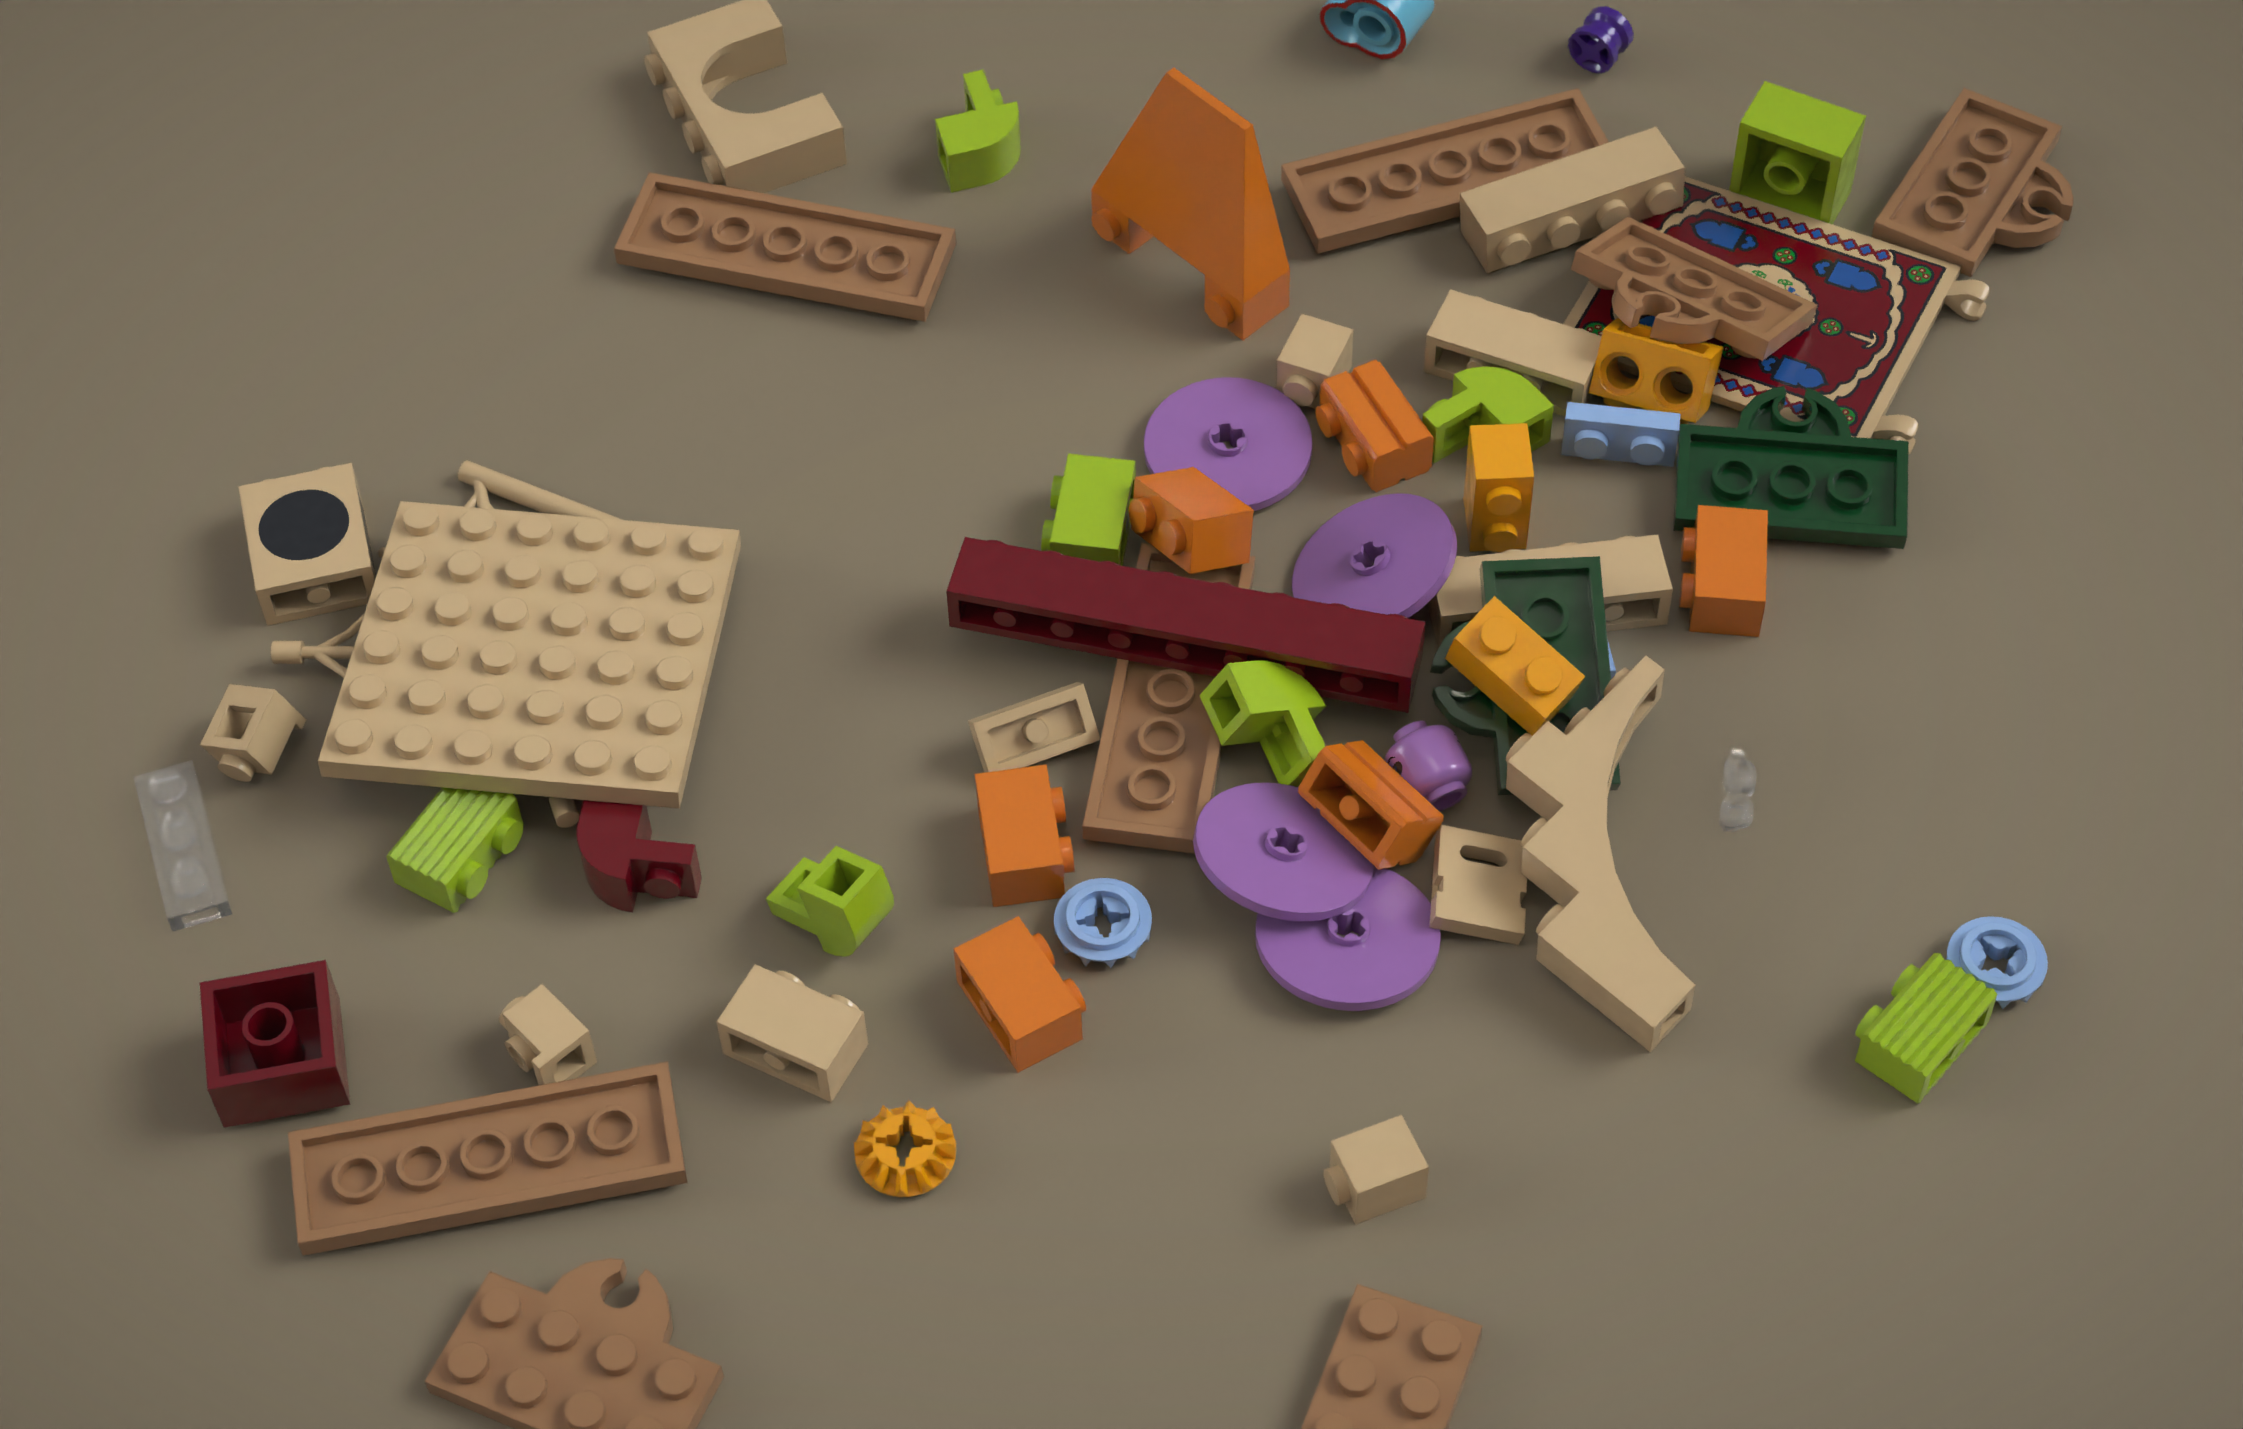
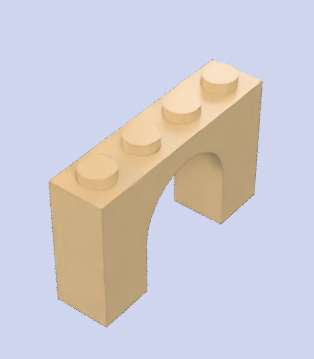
(741, 149)

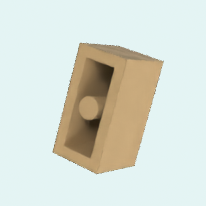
(793, 1032)

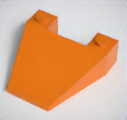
(1202, 190)

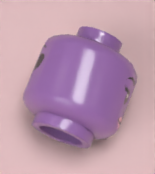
(1431, 762)

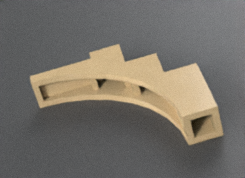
(1593, 933)

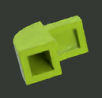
(982, 141)
(1487, 398)
(1271, 707)
(834, 899)

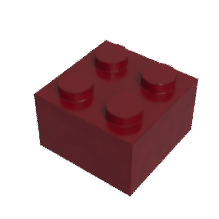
(274, 1043)

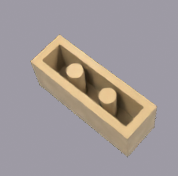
(1485, 334)

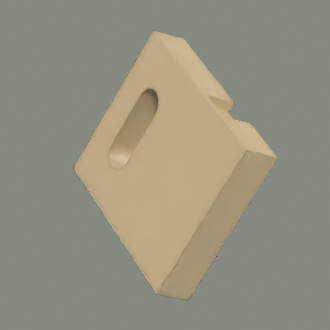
(1474, 895)

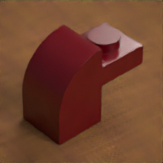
(624, 860)

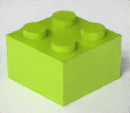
(1797, 152)

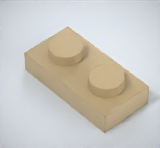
(1035, 729)

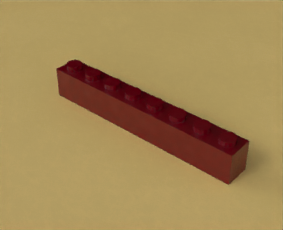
(1182, 621)

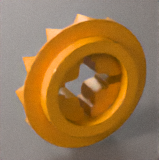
(926, 1164)

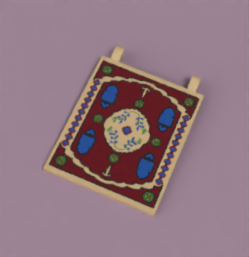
(1868, 318)

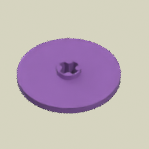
(1258, 420)
(1400, 534)
(1278, 854)
(1355, 972)

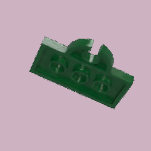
(1803, 472)
(1565, 608)

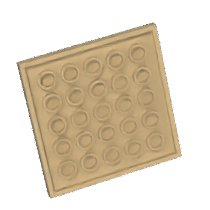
(534, 655)

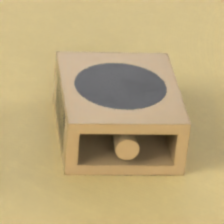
(308, 543)

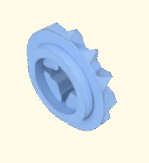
(1124, 908)
(2000, 939)

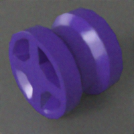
(1600, 40)

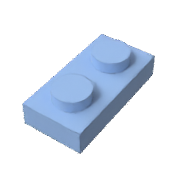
(1620, 434)

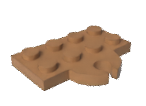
(1979, 186)
(1690, 291)
(572, 1357)

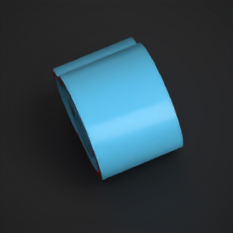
(1375, 26)

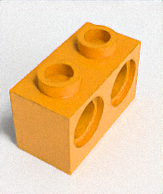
(1655, 363)

